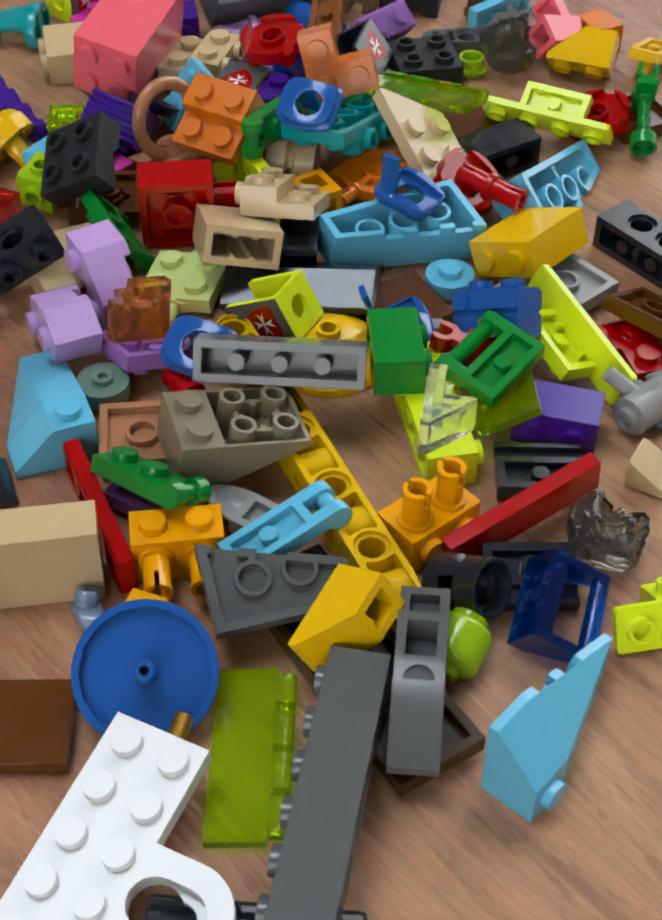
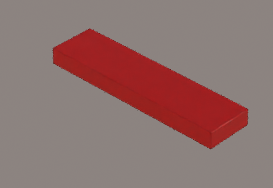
(526, 507)
(112, 540)

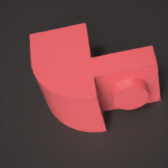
(552, 26)

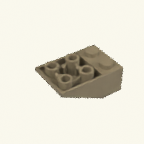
(229, 430)

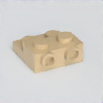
(214, 51)
(274, 196)

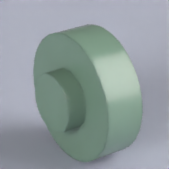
(104, 384)

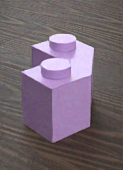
(100, 261)
(64, 323)

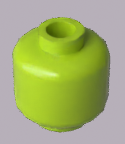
(467, 644)

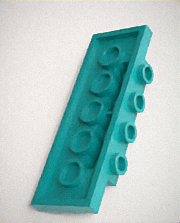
(355, 129)

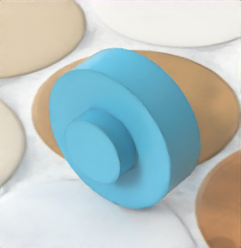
(447, 276)

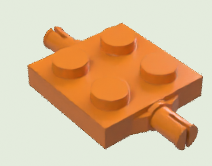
(361, 174)

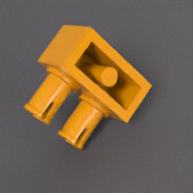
(430, 511)
(165, 542)

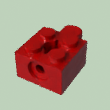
(168, 220)

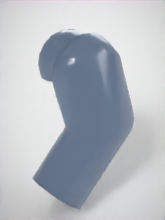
(86, 606)

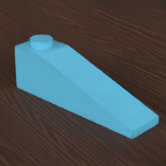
(558, 180)
(45, 414)
(539, 733)

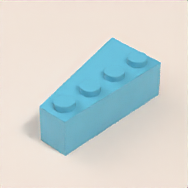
(383, 236)

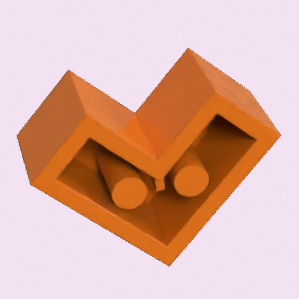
(321, 61)

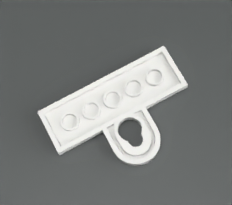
(113, 832)

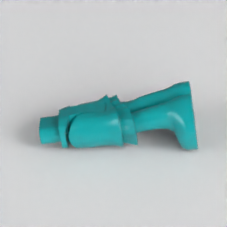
(26, 20)

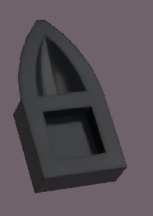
(157, 106)

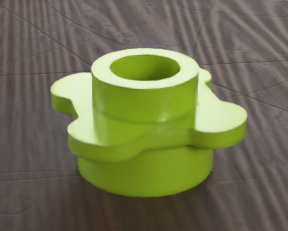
(473, 63)

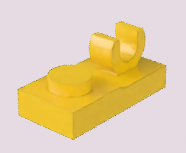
(648, 52)

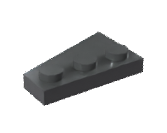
(260, 589)

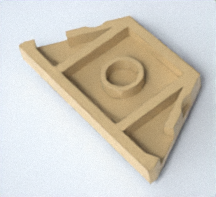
(417, 129)

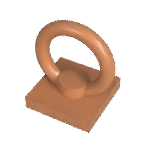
(164, 148)

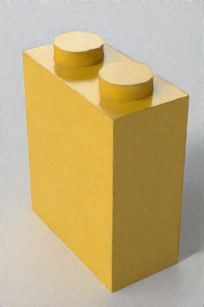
(527, 241)

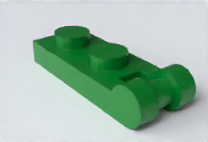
(262, 129)
(150, 478)

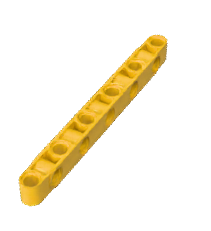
(365, 538)

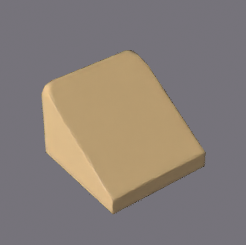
(645, 469)

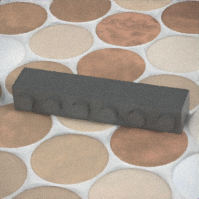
(331, 790)

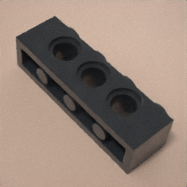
(632, 239)
(26, 247)

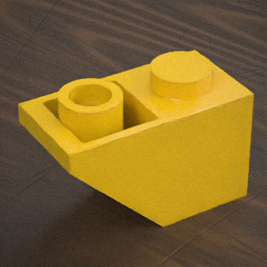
(586, 51)
(349, 613)

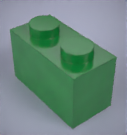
(397, 351)

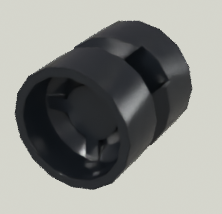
(474, 581)

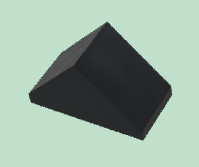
(299, 240)

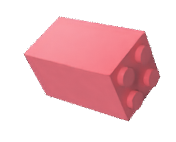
(125, 43)

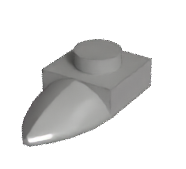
(239, 505)

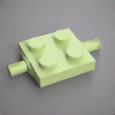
(193, 283)

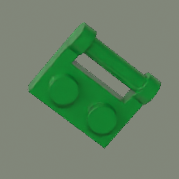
(100, 210)
(498, 365)

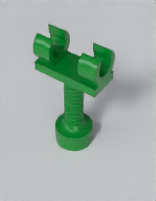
(643, 140)

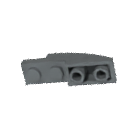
(418, 682)

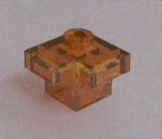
(139, 310)

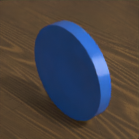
(144, 663)

